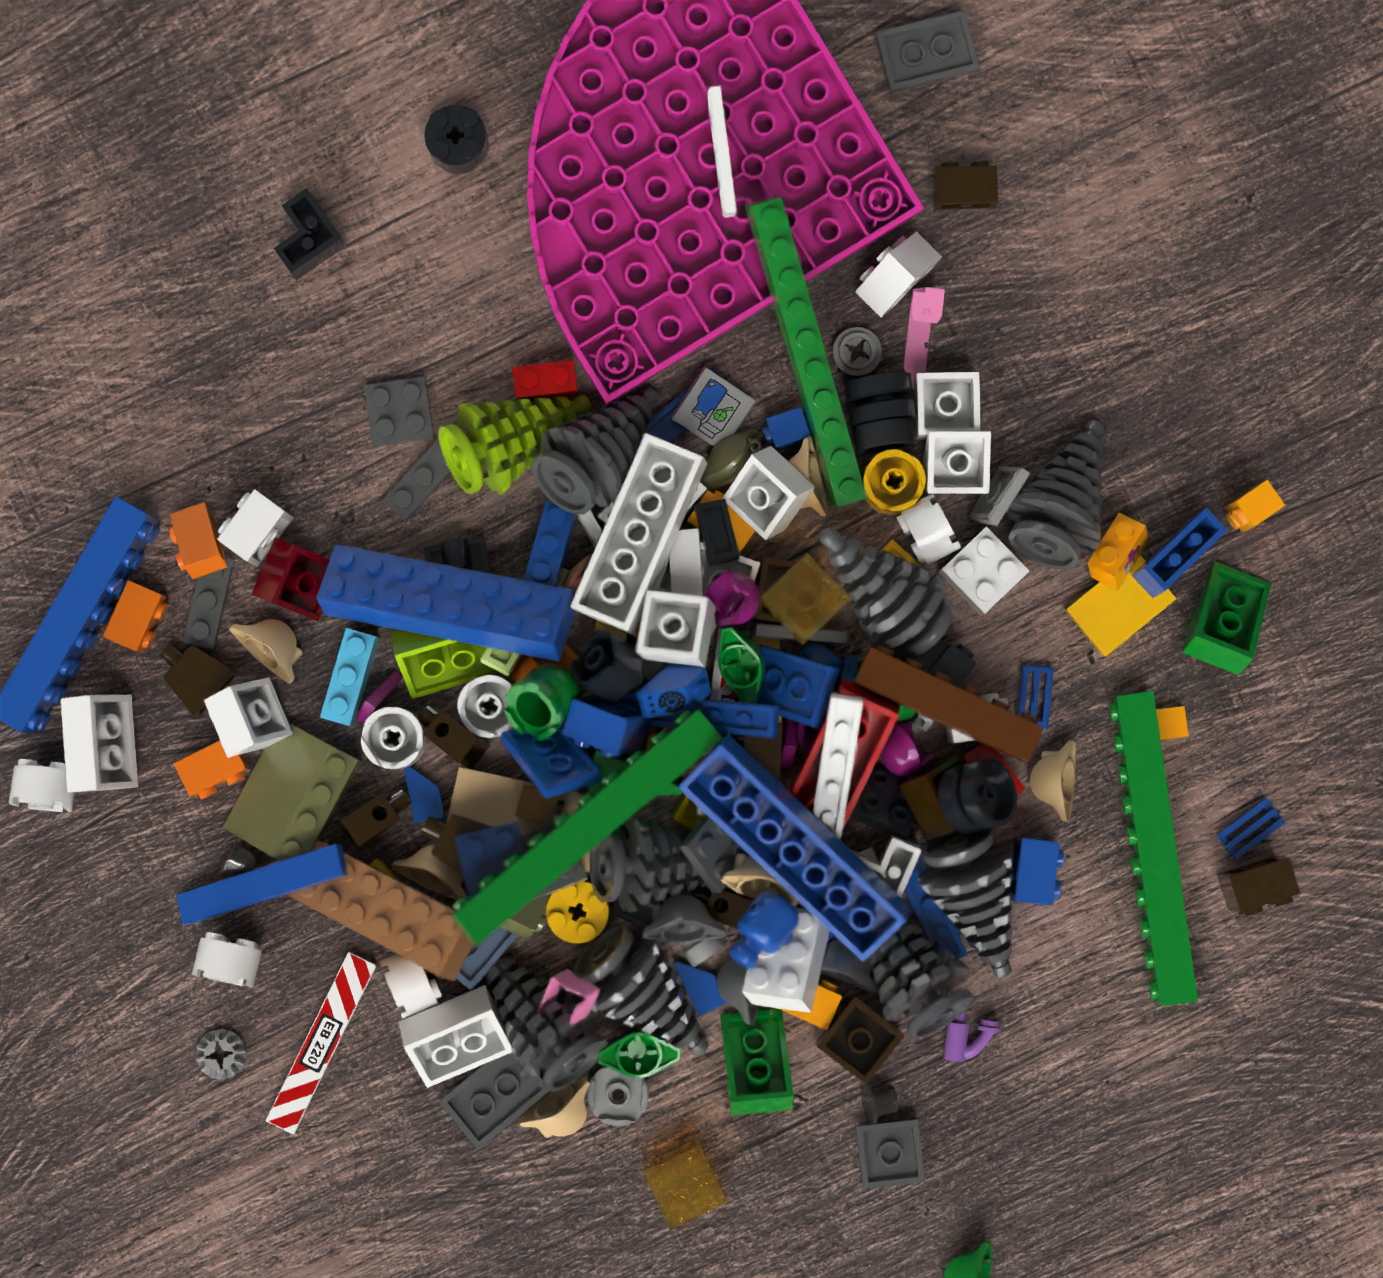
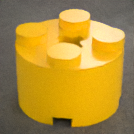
(900, 466)
(561, 918)

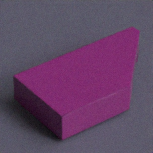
(379, 696)
(789, 744)

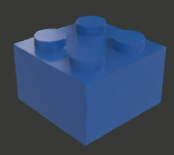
(611, 728)
(1036, 870)

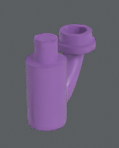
(957, 1035)

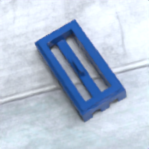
(1025, 669)
(1271, 813)

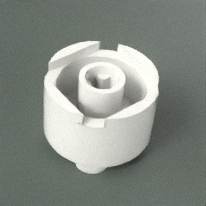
(929, 530)
(472, 711)
(376, 737)
(41, 786)
(227, 960)
(410, 985)

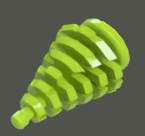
(502, 438)

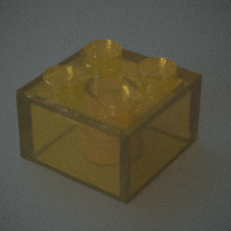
(804, 599)
(685, 1184)

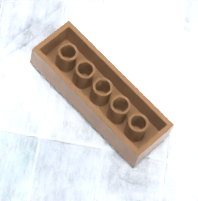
(391, 915)

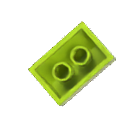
(436, 663)

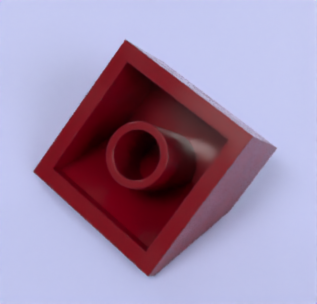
(292, 579)

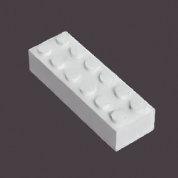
(639, 533)

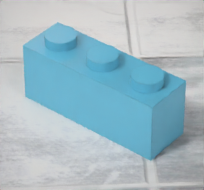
(350, 677)

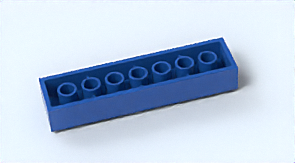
(447, 602)
(76, 616)
(795, 848)

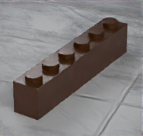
(948, 704)

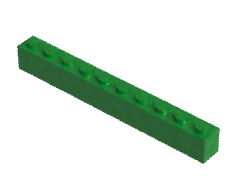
(805, 351)
(586, 827)
(1154, 849)

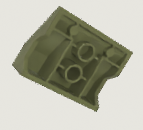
(292, 795)

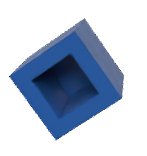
(785, 429)

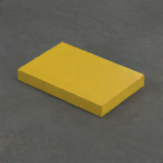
(1115, 615)

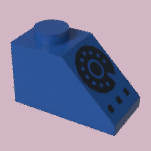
(674, 690)

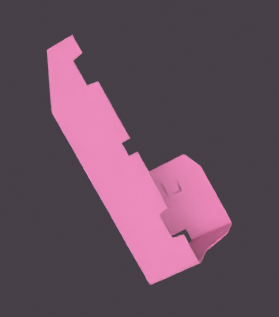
(919, 327)
(573, 984)

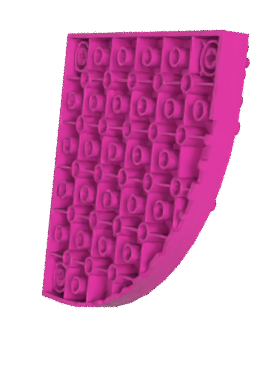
(630, 180)

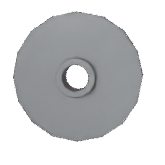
(617, 1111)

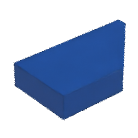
(849, 668)
(424, 796)
(700, 987)

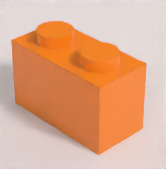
(197, 541)
(136, 617)
(210, 768)

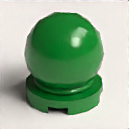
(541, 700)

